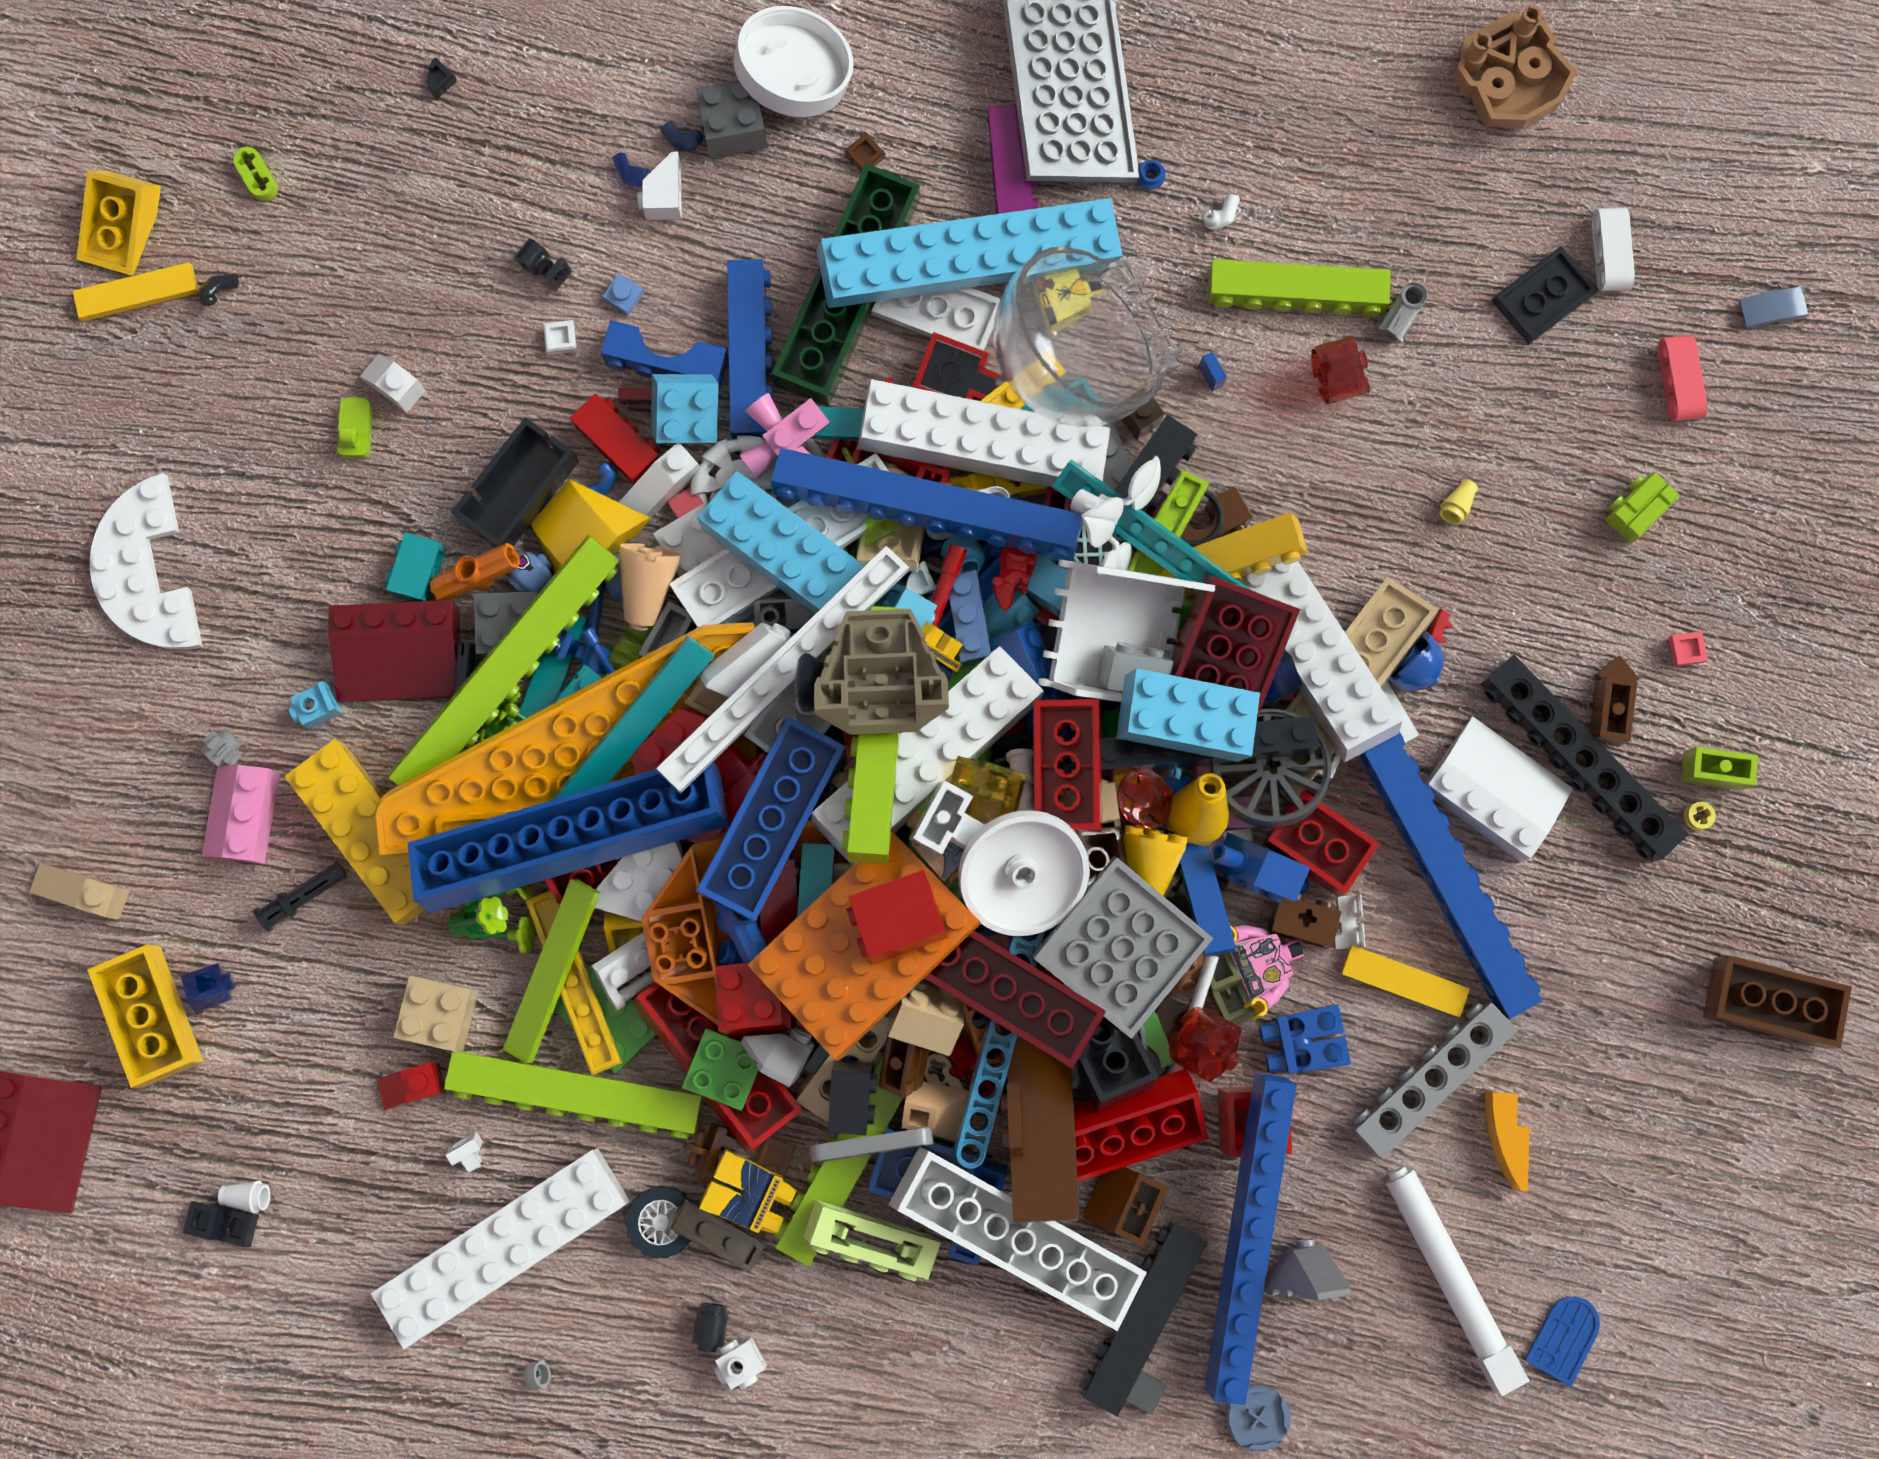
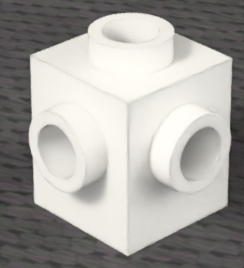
(748, 1355)

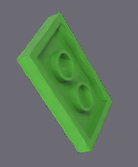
(626, 1025)

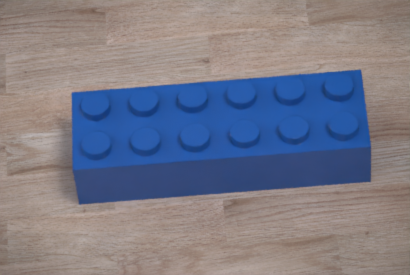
(770, 819)

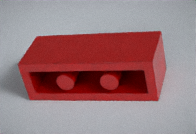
(615, 437)

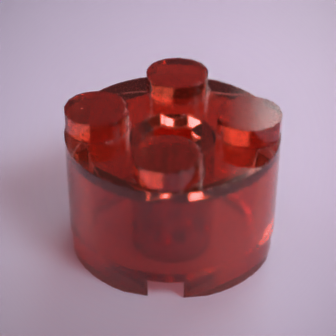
(1340, 370)
(1205, 1044)

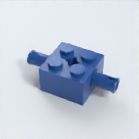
(1260, 868)

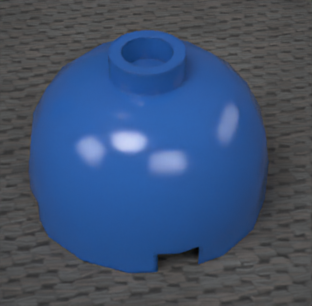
(1420, 666)

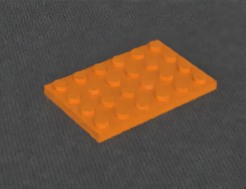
(819, 966)

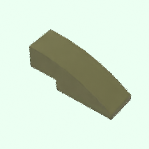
(1228, 991)

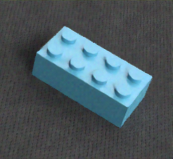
(1188, 715)

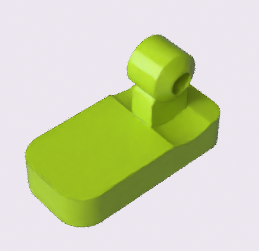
(355, 428)

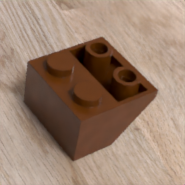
(1125, 1203)

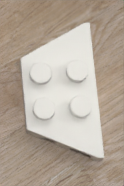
(638, 880)

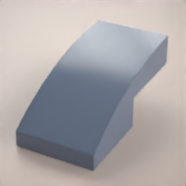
(1773, 307)

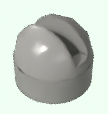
(540, 1381)

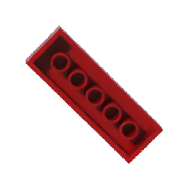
(680, 1030)
(1139, 1126)

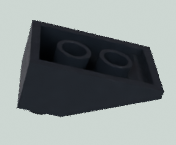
(1114, 1067)

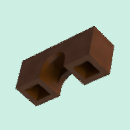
(1235, 516)

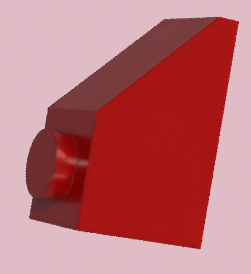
(411, 1085)

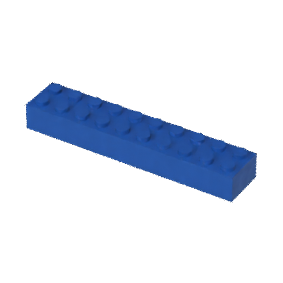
(562, 837)

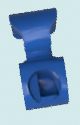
(586, 654)

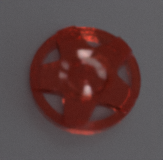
(1145, 798)

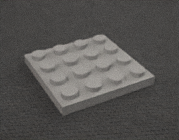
(1122, 946)

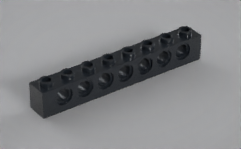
(1621, 784)

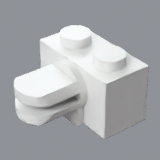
(946, 820)

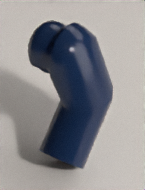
(682, 140)

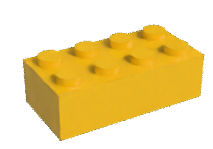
(145, 1016)

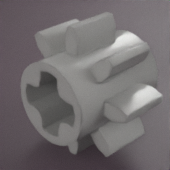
(222, 748)

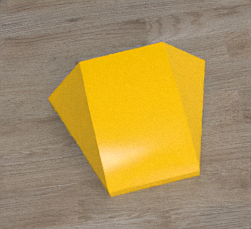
(580, 512)

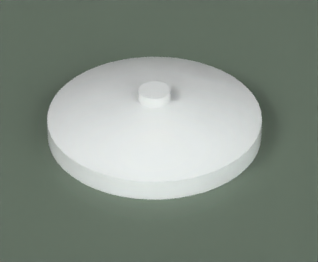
(1023, 873)

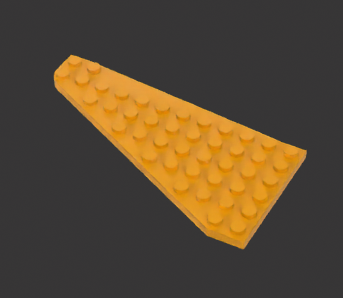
(534, 755)

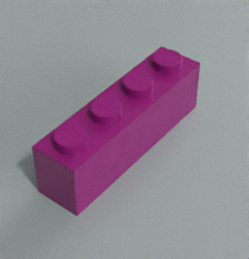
(1008, 169)

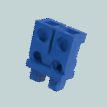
(1296, 1042)

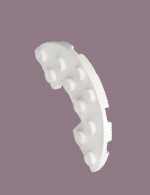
(126, 572)

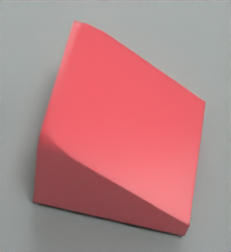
(684, 503)

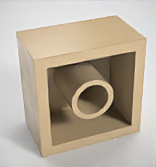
(435, 1014)
(927, 1018)

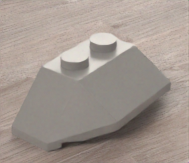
(780, 1053)

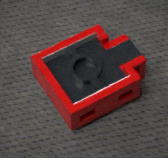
(955, 369)

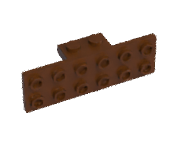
(1040, 1136)

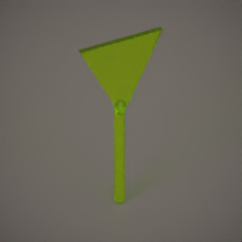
(875, 528)

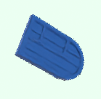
(1565, 1339)

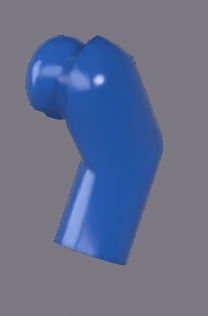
(607, 480)

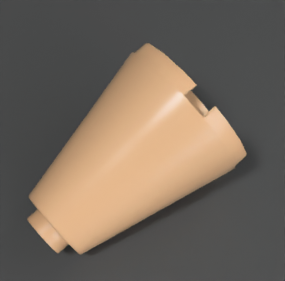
(645, 581)

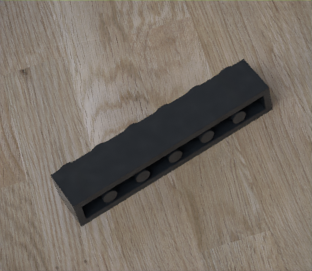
(1171, 445)
(1128, 1348)

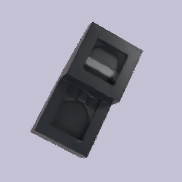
(220, 1224)

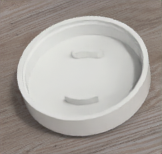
(793, 61)

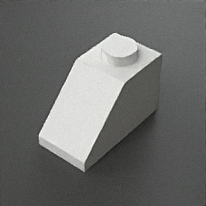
(662, 191)
(393, 382)

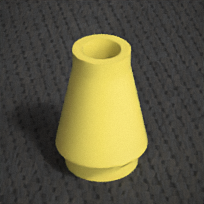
(1458, 503)

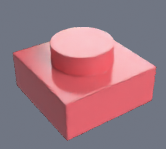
(1687, 649)

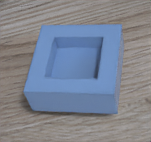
(623, 294)

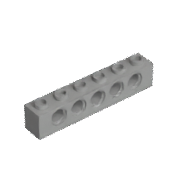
(1495, 1032)

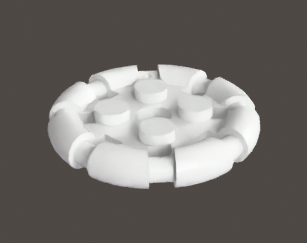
(721, 456)

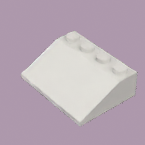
(1498, 790)

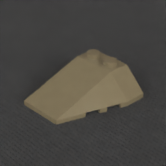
(880, 675)

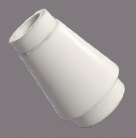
(245, 1196)

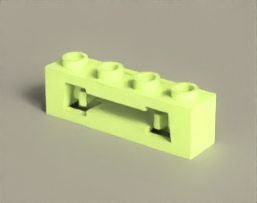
(918, 1256)

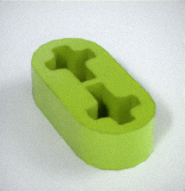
(250, 177)

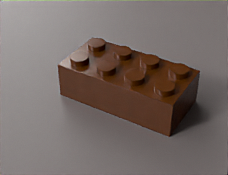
(1777, 1002)

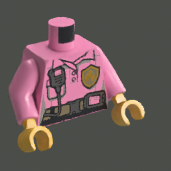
(1263, 965)

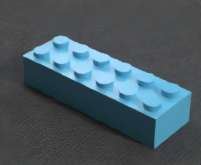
(777, 543)

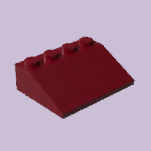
(1233, 637)
(394, 650)
(43, 1139)

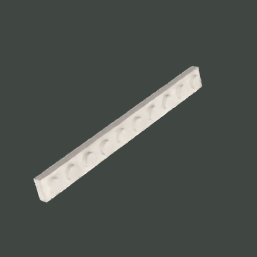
(779, 671)

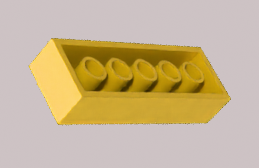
(345, 806)

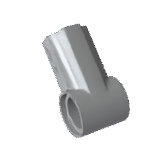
(1402, 312)

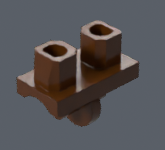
(716, 1140)

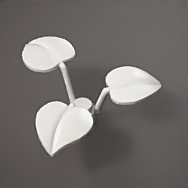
(1103, 512)

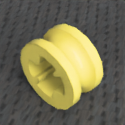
(1691, 810)

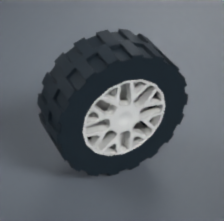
(649, 1220)

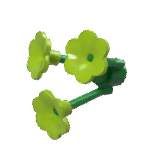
(493, 919)

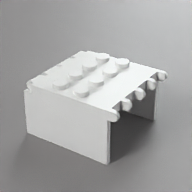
(1109, 608)

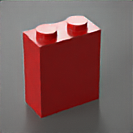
(896, 917)

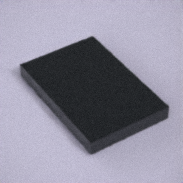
(1545, 295)

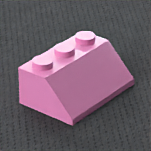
(241, 813)

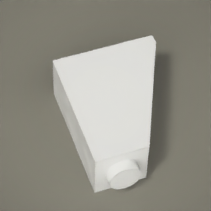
(744, 658)

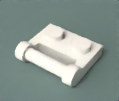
(621, 967)

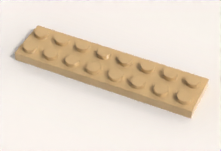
(1383, 638)

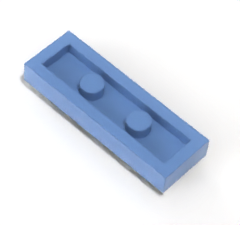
(970, 618)

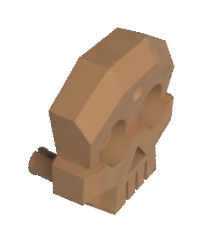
(1524, 91)

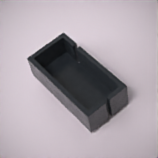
(516, 485)

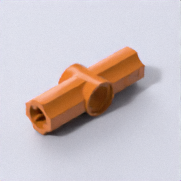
(475, 572)

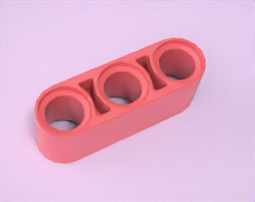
(1682, 378)

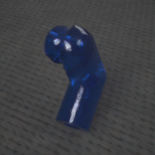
(629, 174)

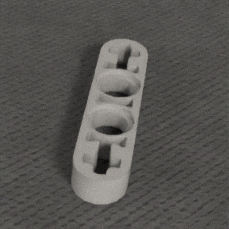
(871, 1145)

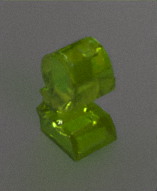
(629, 646)

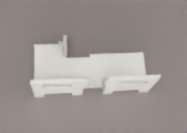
(1350, 932)

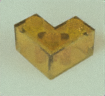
(993, 788)

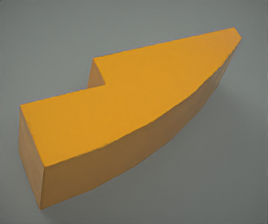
(1507, 1139)

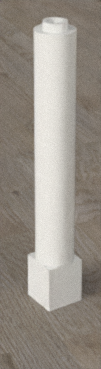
(1492, 1352)

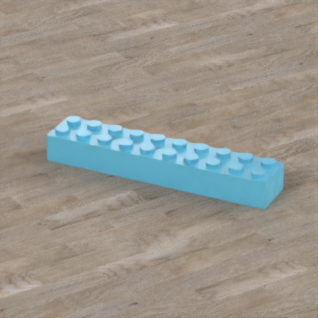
(959, 251)

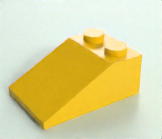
(116, 220)

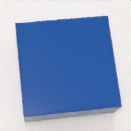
(1212, 371)

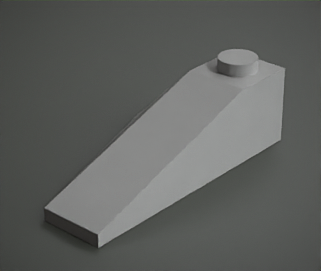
(1307, 1273)

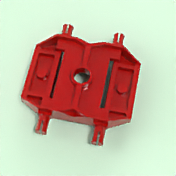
(731, 762)

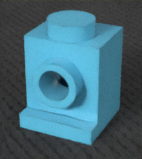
(324, 709)

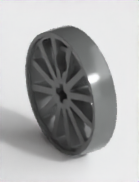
(1286, 773)

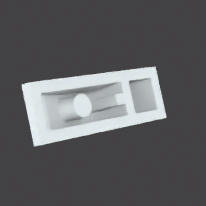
(662, 481)

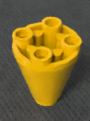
(1200, 810)
(1153, 854)

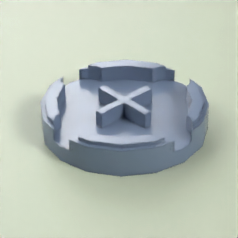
(1260, 1422)

